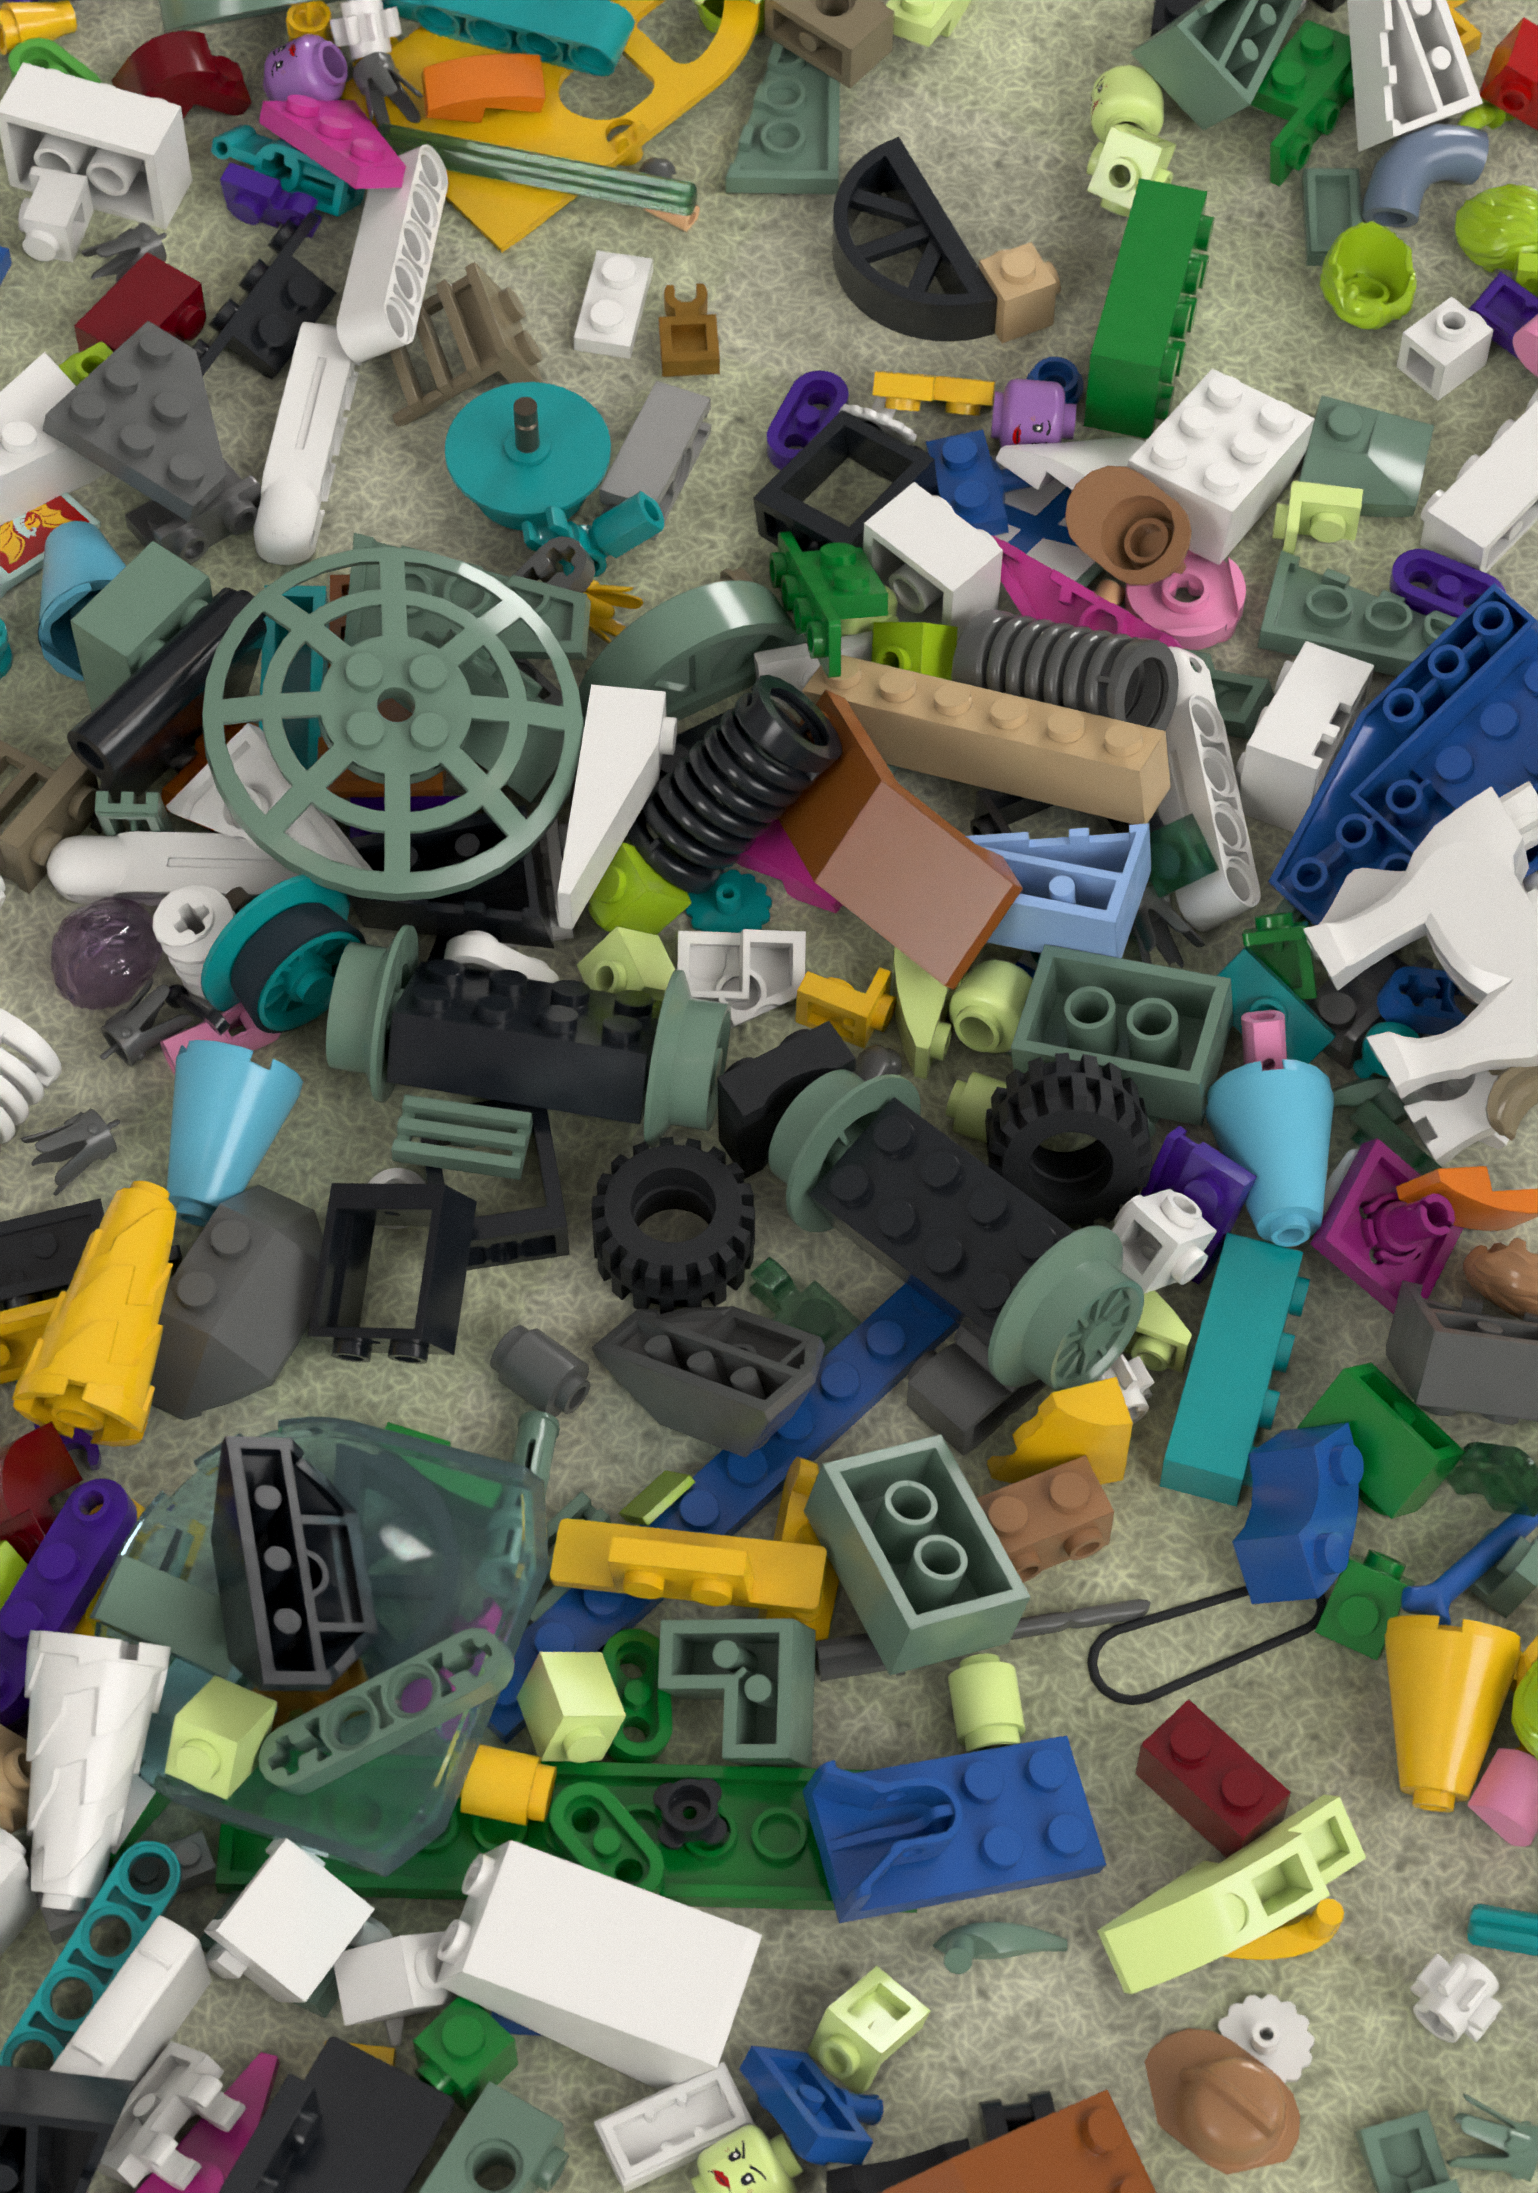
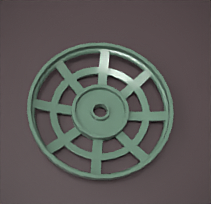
(385, 749)

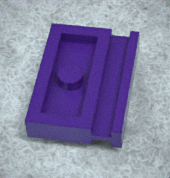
(1206, 1178)

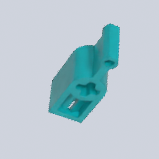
(289, 166)

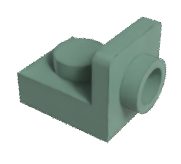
(1510, 1578)

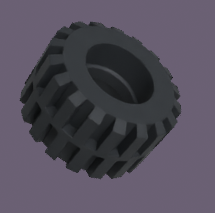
(1065, 1099)
(668, 1180)

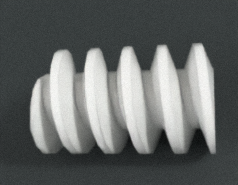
(187, 927)

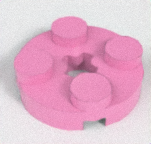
(1199, 622)

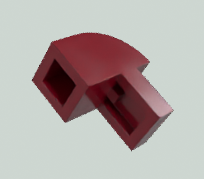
(185, 74)
(30, 1474)

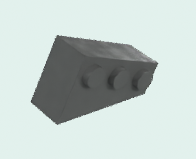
(1464, 1358)

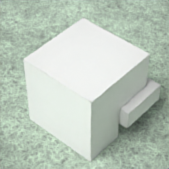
(287, 1925)

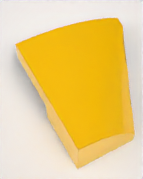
(1070, 1425)

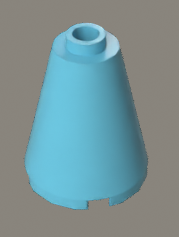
(74, 572)
(222, 1123)
(1281, 1133)

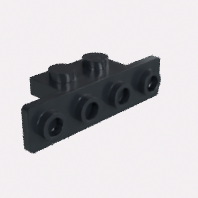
(271, 311)
(45, 1249)

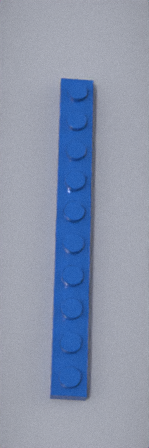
(737, 1487)

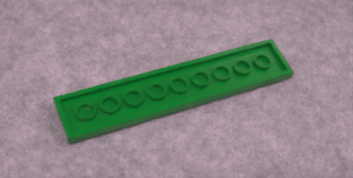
(761, 1862)

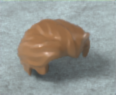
(1505, 1276)

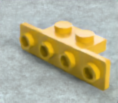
(689, 1566)

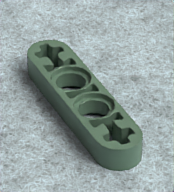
(389, 1722)

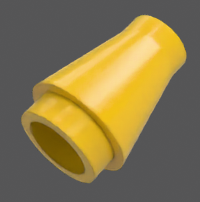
(34, 20)

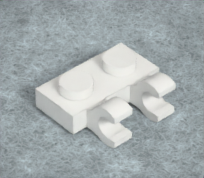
(169, 2094)

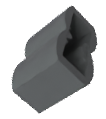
(961, 1395)

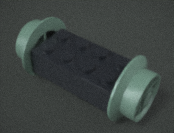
(526, 1038)
(955, 1230)

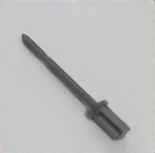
(857, 1655)

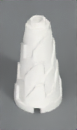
(83, 1746)

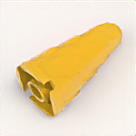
(105, 1330)

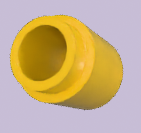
(508, 1786)

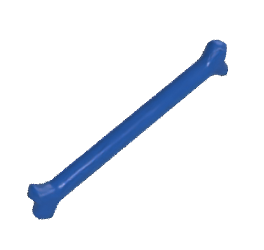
(1437, 1596)

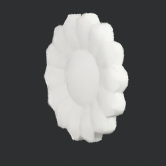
(882, 418)
(1270, 2034)

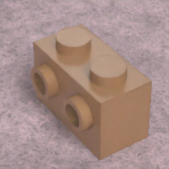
(1050, 1517)

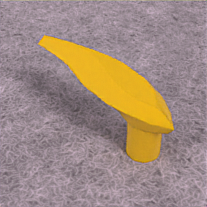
(1297, 1935)

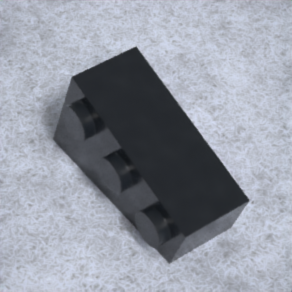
(506, 906)
(55, 2128)

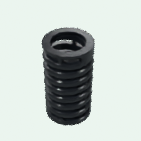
(718, 833)

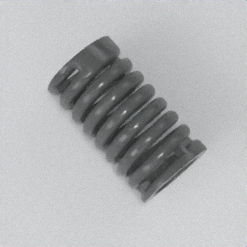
(1069, 667)

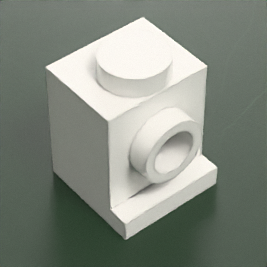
(55, 214)

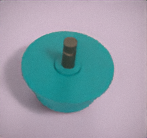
(527, 452)

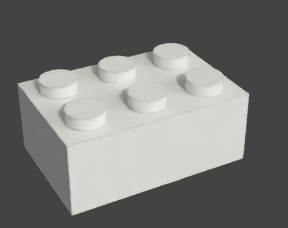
(118, 139)
(1224, 459)

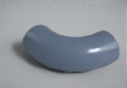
(1417, 162)

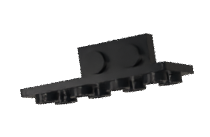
(342, 2129)

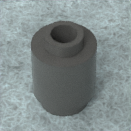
(541, 1371)

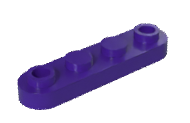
(61, 1580)

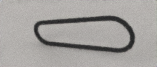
(1202, 1673)

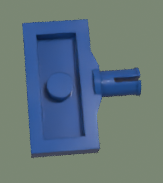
(973, 480)
(810, 2107)

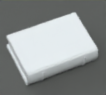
(140, 2007)

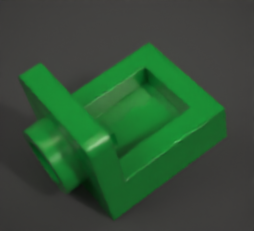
(1284, 950)
(1363, 1603)

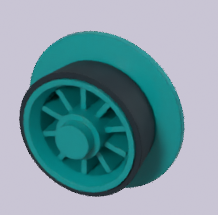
(280, 953)

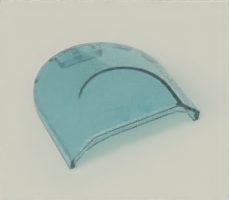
(446, 1551)

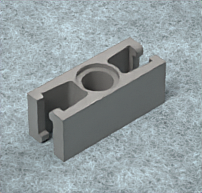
(659, 448)

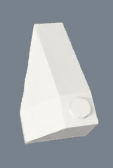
(615, 775)

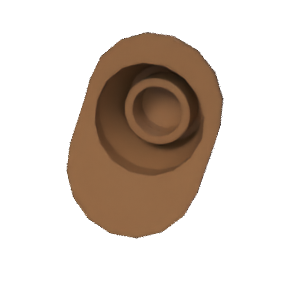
(1128, 525)
(1221, 2101)

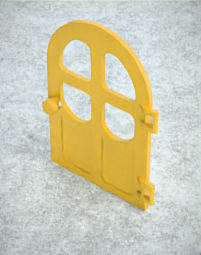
(511, 210)

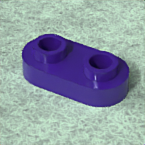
(798, 419)
(1448, 582)

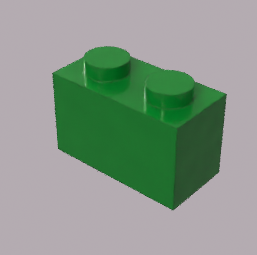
(1400, 1445)

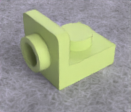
(1318, 511)
(866, 2029)

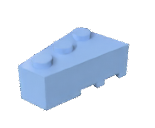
(1075, 888)

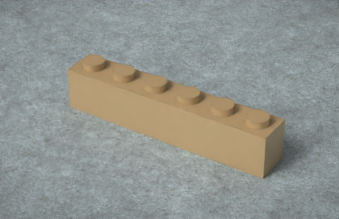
(1005, 740)

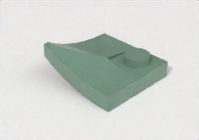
(1368, 452)

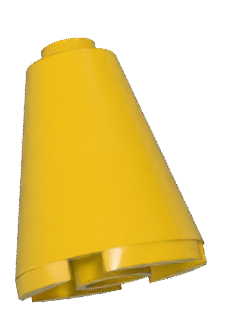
(1445, 1702)

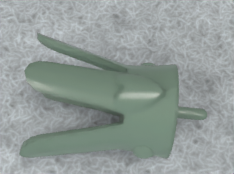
(1516, 2140)

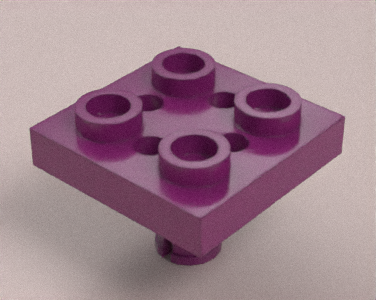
(1391, 1228)

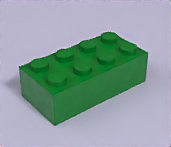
(1148, 309)

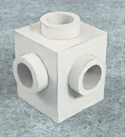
(1162, 1239)

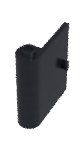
(160, 707)

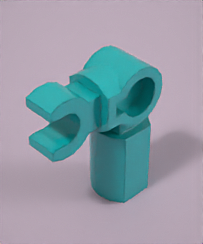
(610, 533)

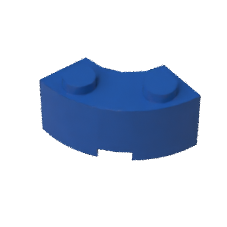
(1300, 1513)

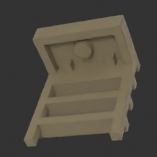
(487, 336)
(55, 812)

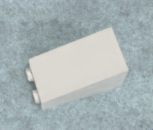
(597, 1964)

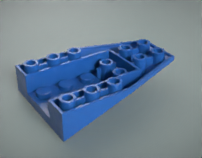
(1421, 751)

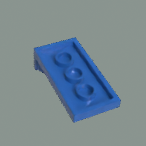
(951, 1828)

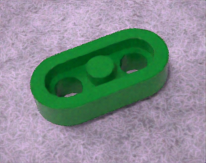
(641, 1699)
(614, 1844)

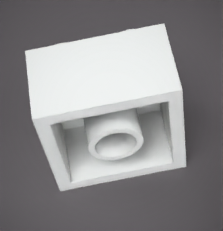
(933, 560)

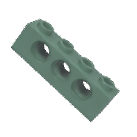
(505, 2134)

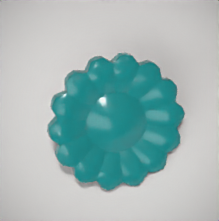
(731, 905)

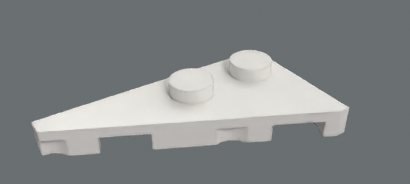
(265, 785)

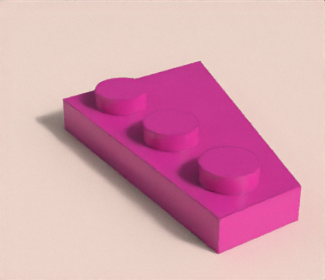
(337, 138)

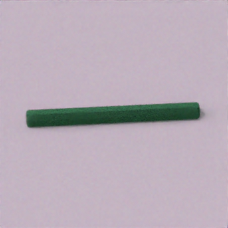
(549, 171)

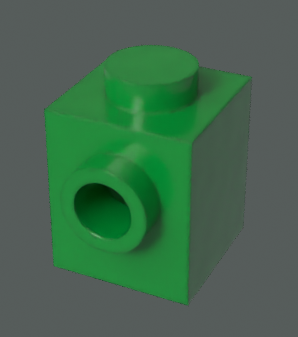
(464, 2052)

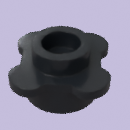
(689, 1794)

